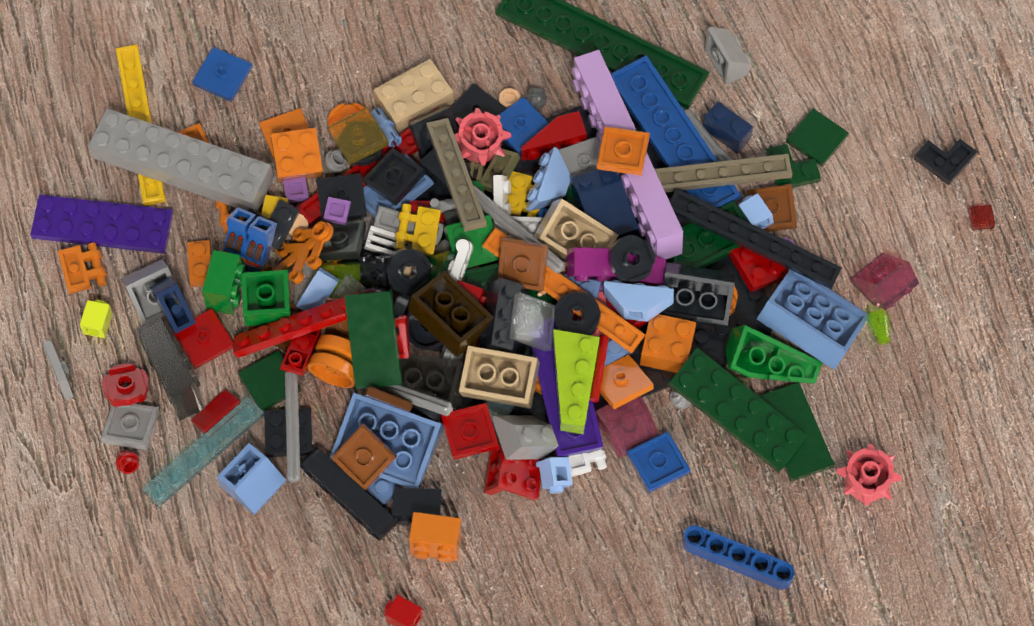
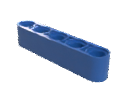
(744, 567)

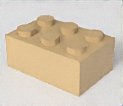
(413, 95)
(499, 377)

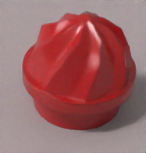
(127, 462)

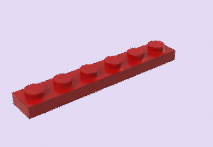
(289, 327)

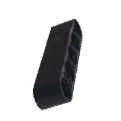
(348, 494)

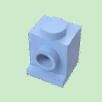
(555, 474)

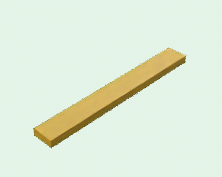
(137, 107)

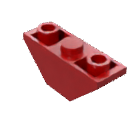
(300, 352)

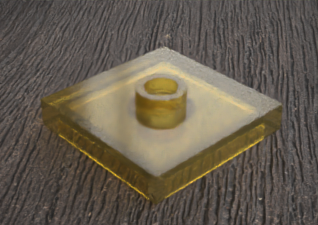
(358, 136)

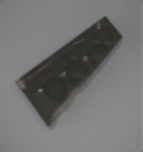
(171, 367)
(433, 377)

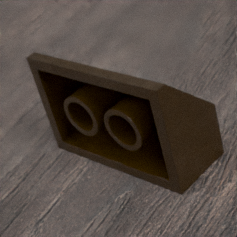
(450, 313)

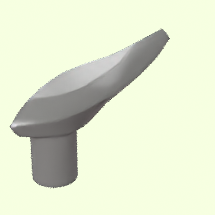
(444, 205)

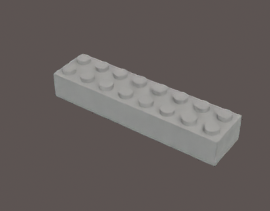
(181, 161)

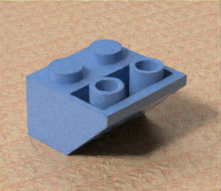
(251, 479)

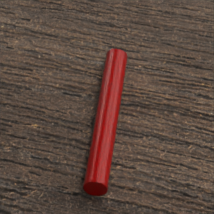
(599, 369)

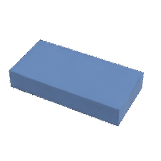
(318, 290)

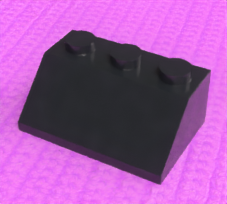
(699, 293)
(500, 305)

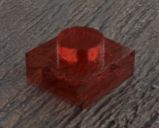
(981, 217)

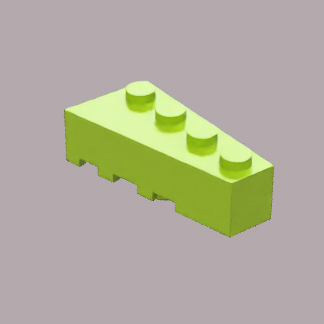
(574, 370)

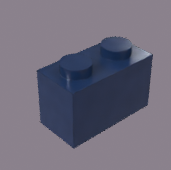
(727, 127)
(172, 305)

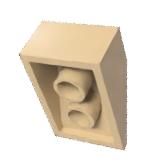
(570, 228)

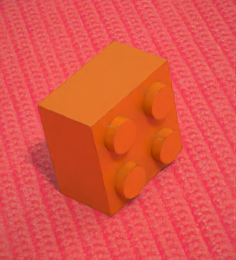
(296, 154)
(667, 343)
(435, 537)

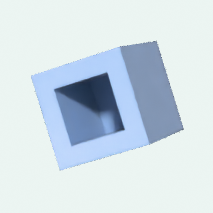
(756, 211)

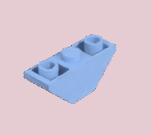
(550, 181)
(637, 299)

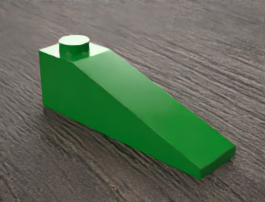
(766, 358)

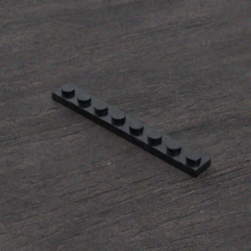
(754, 239)

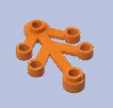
(318, 236)

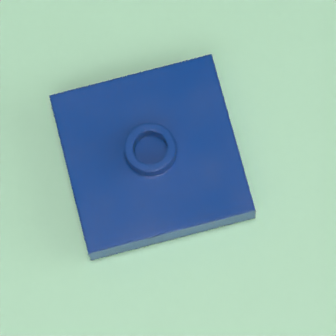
(222, 74)
(522, 122)
(658, 462)

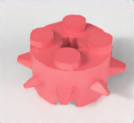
(476, 126)
(857, 473)

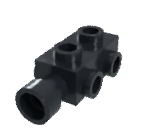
(370, 269)

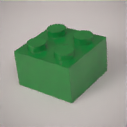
(480, 255)
(223, 282)
(265, 297)

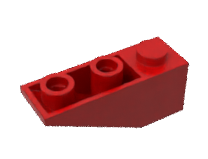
(560, 133)

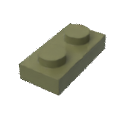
(499, 166)

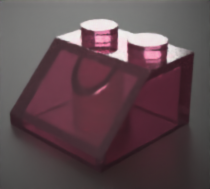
(885, 280)
(626, 425)

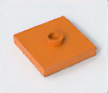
(286, 122)
(623, 151)
(624, 382)

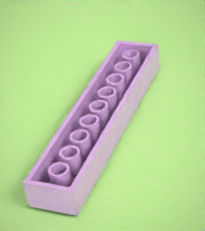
(644, 192)

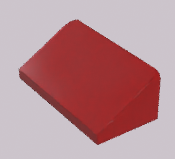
(215, 411)

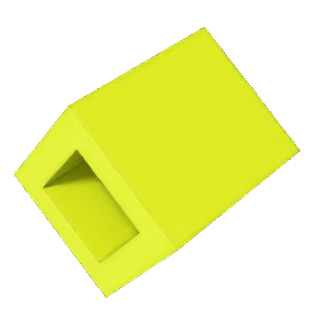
(96, 318)

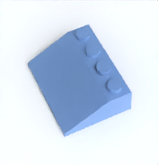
(813, 318)
(404, 433)

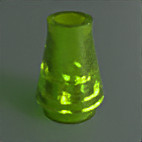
(880, 326)

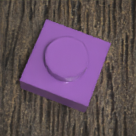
(296, 190)
(337, 211)

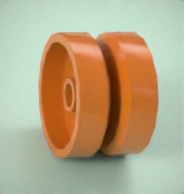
(333, 361)

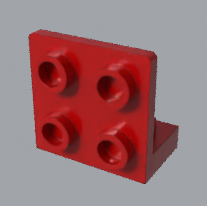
(513, 476)

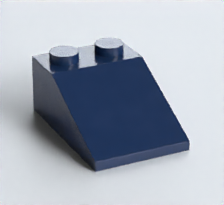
(605, 200)

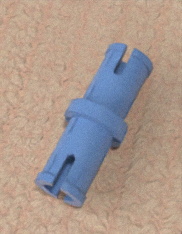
(387, 127)

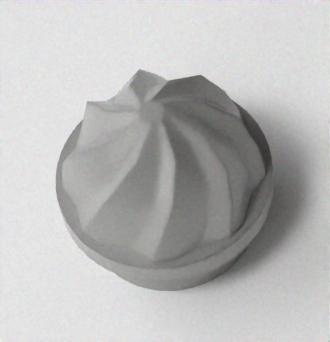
(334, 161)
(678, 401)

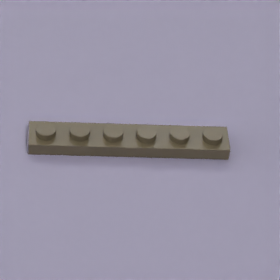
(725, 173)
(456, 175)

